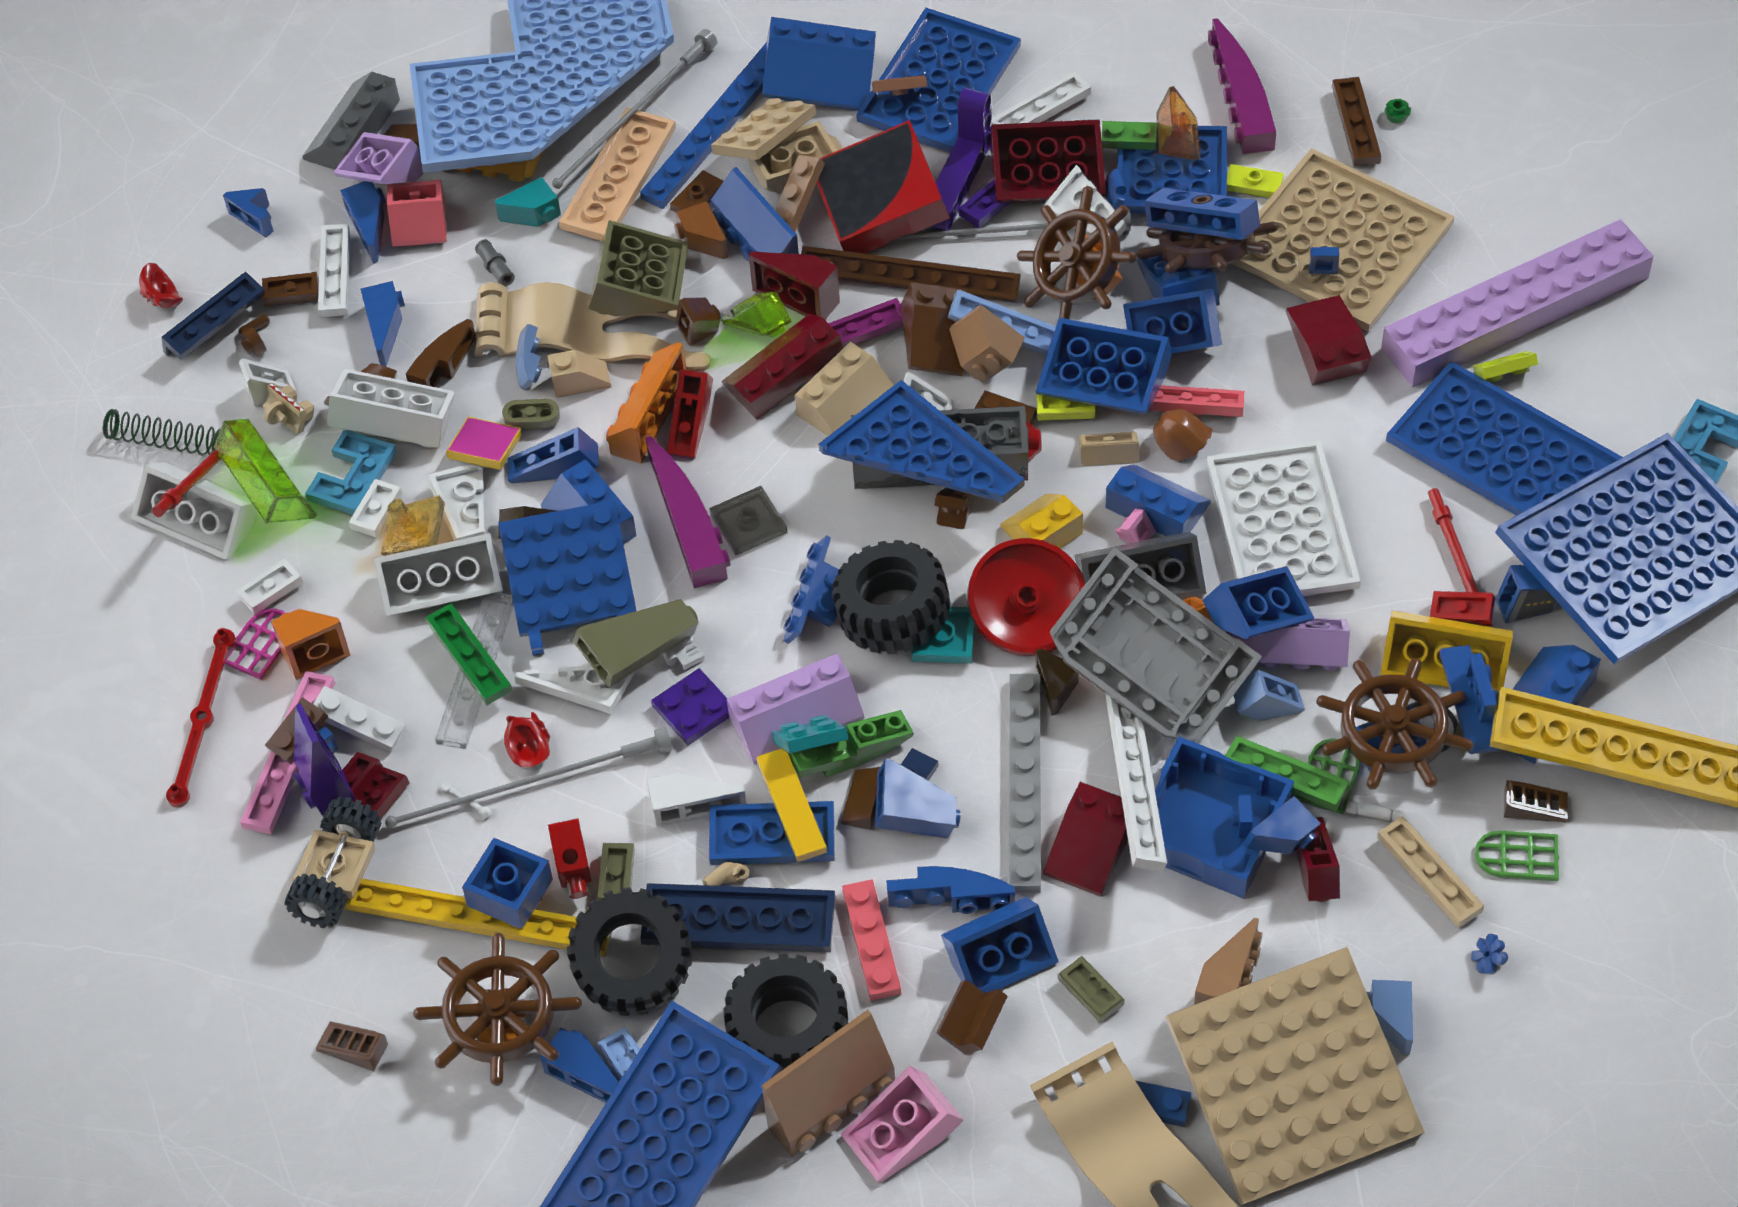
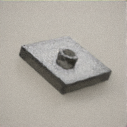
(748, 520)

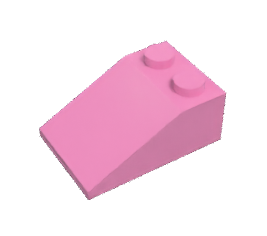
(901, 1124)

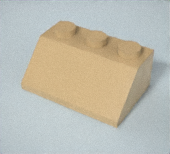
(841, 389)

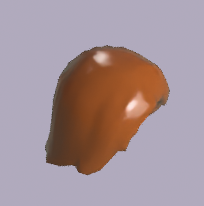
(1180, 434)

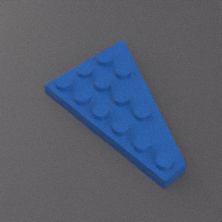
(918, 441)

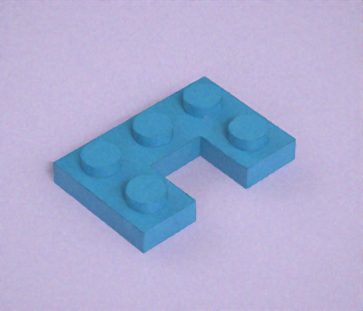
(1699, 425)
(370, 462)

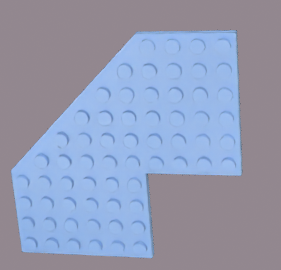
(524, 100)

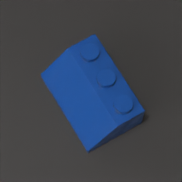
(585, 487)
(1167, 504)
(1258, 604)
(1001, 946)

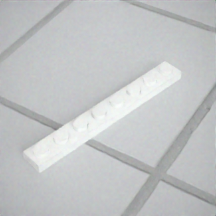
(1136, 788)

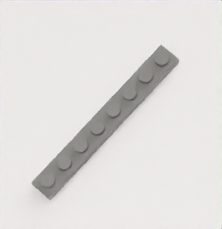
(1025, 784)

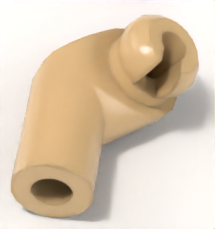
(727, 873)

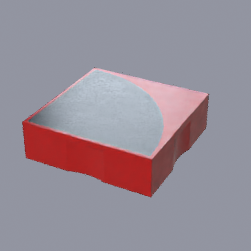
(880, 190)

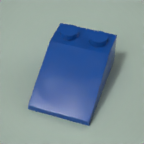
(1185, 318)

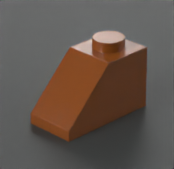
(701, 230)

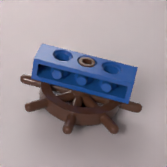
(1202, 229)

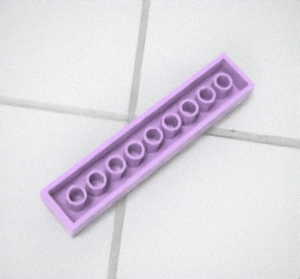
(1516, 302)

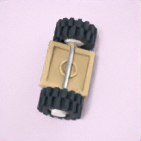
(333, 862)

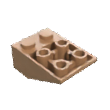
(1231, 964)

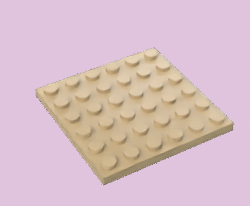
(1377, 229)
(1294, 1075)

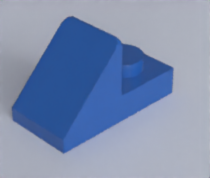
(250, 208)

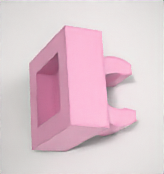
(1136, 527)

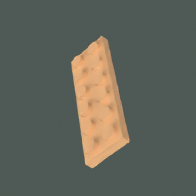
(617, 174)

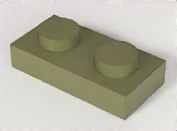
(616, 868)

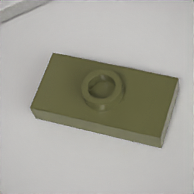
(1091, 989)

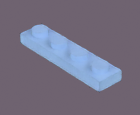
(1036, 332)

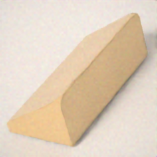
(1109, 448)

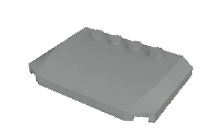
(1151, 650)

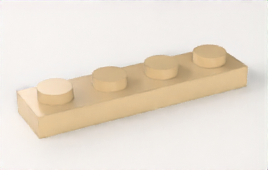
(1430, 872)

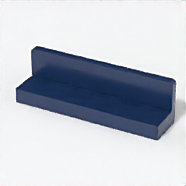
(212, 316)

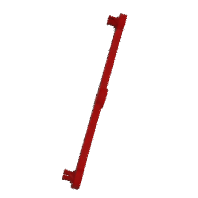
(178, 793)

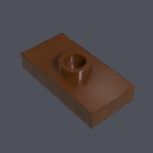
(698, 191)

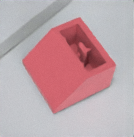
(417, 213)

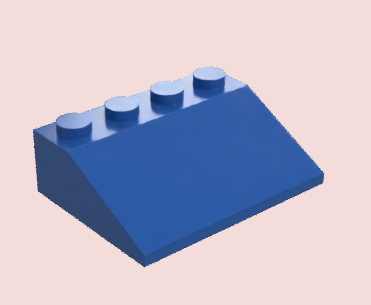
(818, 63)
(1104, 366)

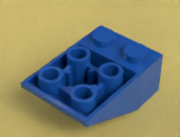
(1180, 282)

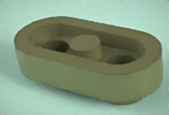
(531, 413)

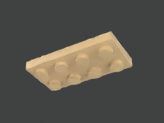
(763, 129)

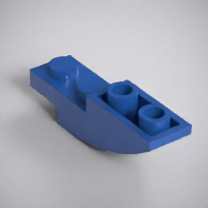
(964, 888)

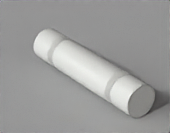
(1373, 811)

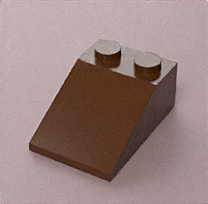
(927, 329)

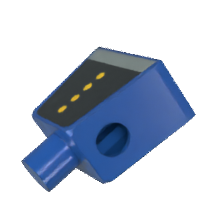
(1522, 596)

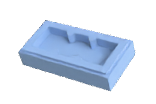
(619, 1051)

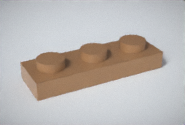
(799, 189)

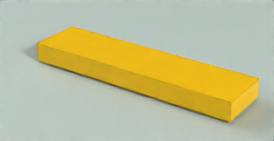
(791, 805)

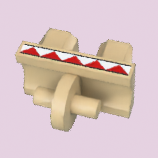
(283, 408)

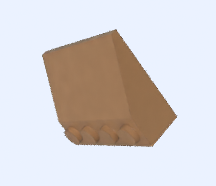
(827, 1084)

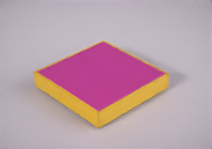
(484, 443)

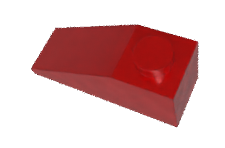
(689, 412)

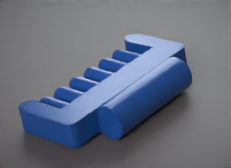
(1115, 188)

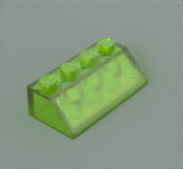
(261, 473)

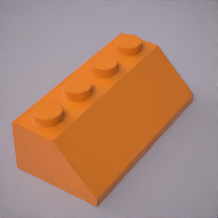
(647, 405)

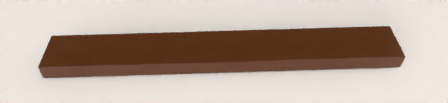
(901, 272)

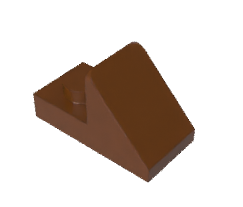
(953, 508)

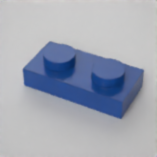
(1167, 1102)

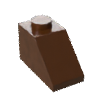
(697, 319)

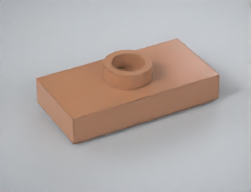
(899, 85)

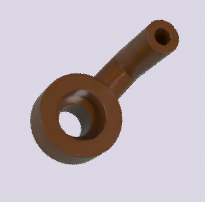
(250, 338)

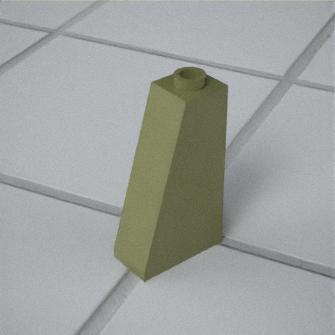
(634, 639)

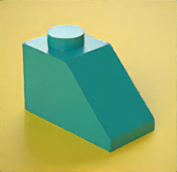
(529, 204)

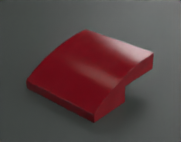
(374, 783)

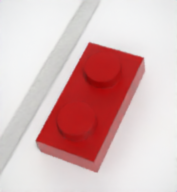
(1463, 606)

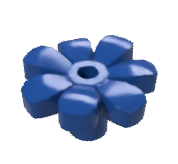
(1489, 954)

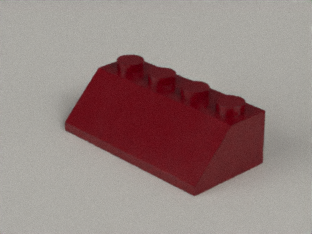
(784, 365)

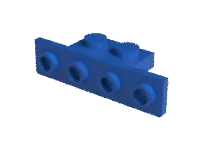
(815, 592)
(1470, 674)

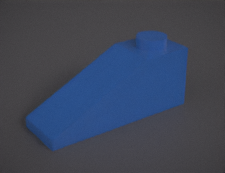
(366, 212)
(384, 316)
(553, 457)
(580, 1065)

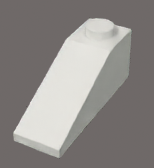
(687, 796)

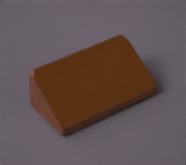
(861, 800)

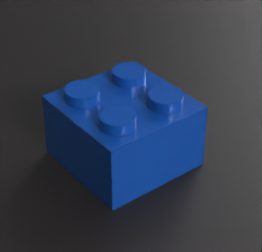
(507, 883)

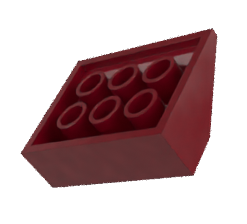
(1038, 156)

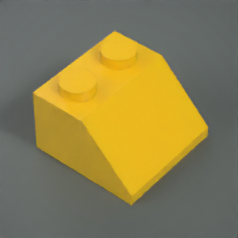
(1047, 519)

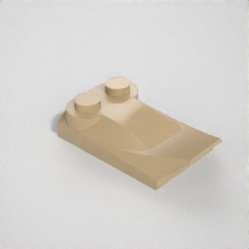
(776, 165)

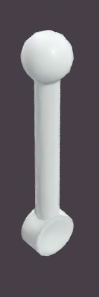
(447, 787)

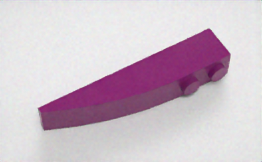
(689, 519)

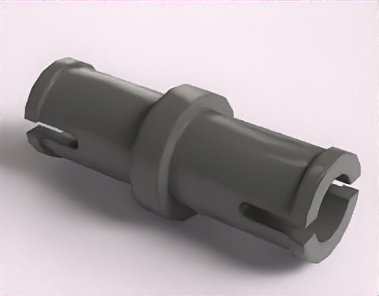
(494, 262)

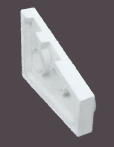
(1069, 196)
(463, 499)

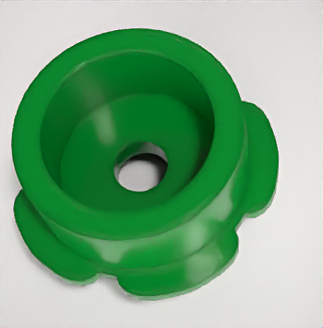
(1397, 111)

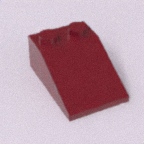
(800, 280)
(1329, 339)
(1088, 840)

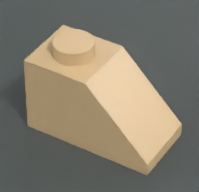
(577, 373)

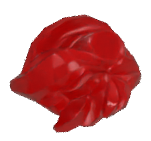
(158, 287)
(526, 740)

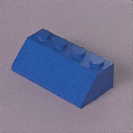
(750, 218)
(1560, 675)

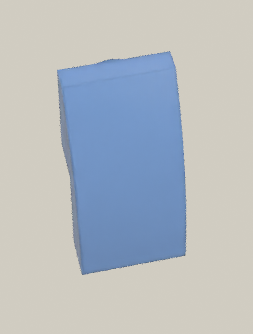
(526, 361)

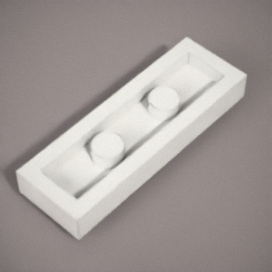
(359, 719)

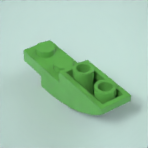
(865, 742)

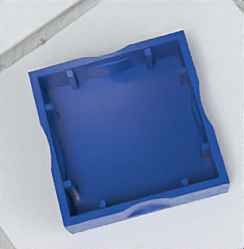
(1195, 814)

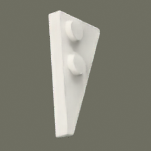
(576, 685)

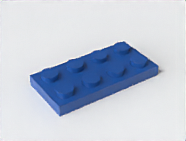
(757, 836)

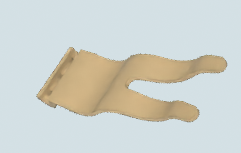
(562, 324)
(1121, 1137)

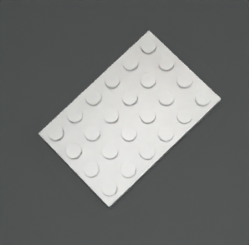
(1283, 513)

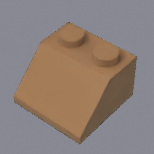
(984, 343)

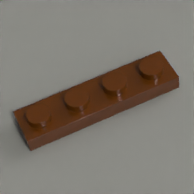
(1356, 121)

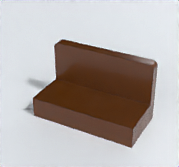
(971, 1017)

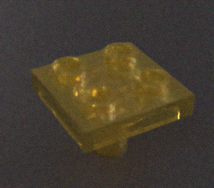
(412, 525)

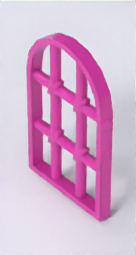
(249, 647)

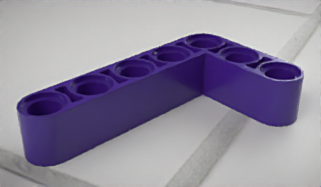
(967, 152)

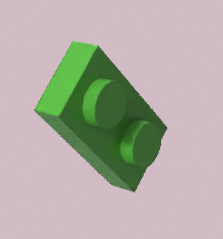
(1129, 135)

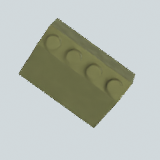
(637, 272)

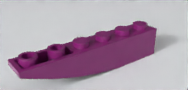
(1243, 92)

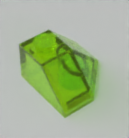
(759, 315)

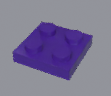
(692, 706)

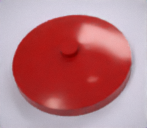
(1022, 593)

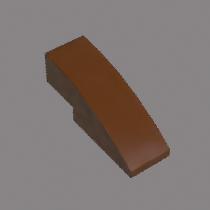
(442, 355)

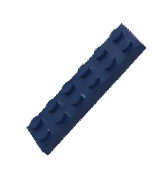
(750, 917)

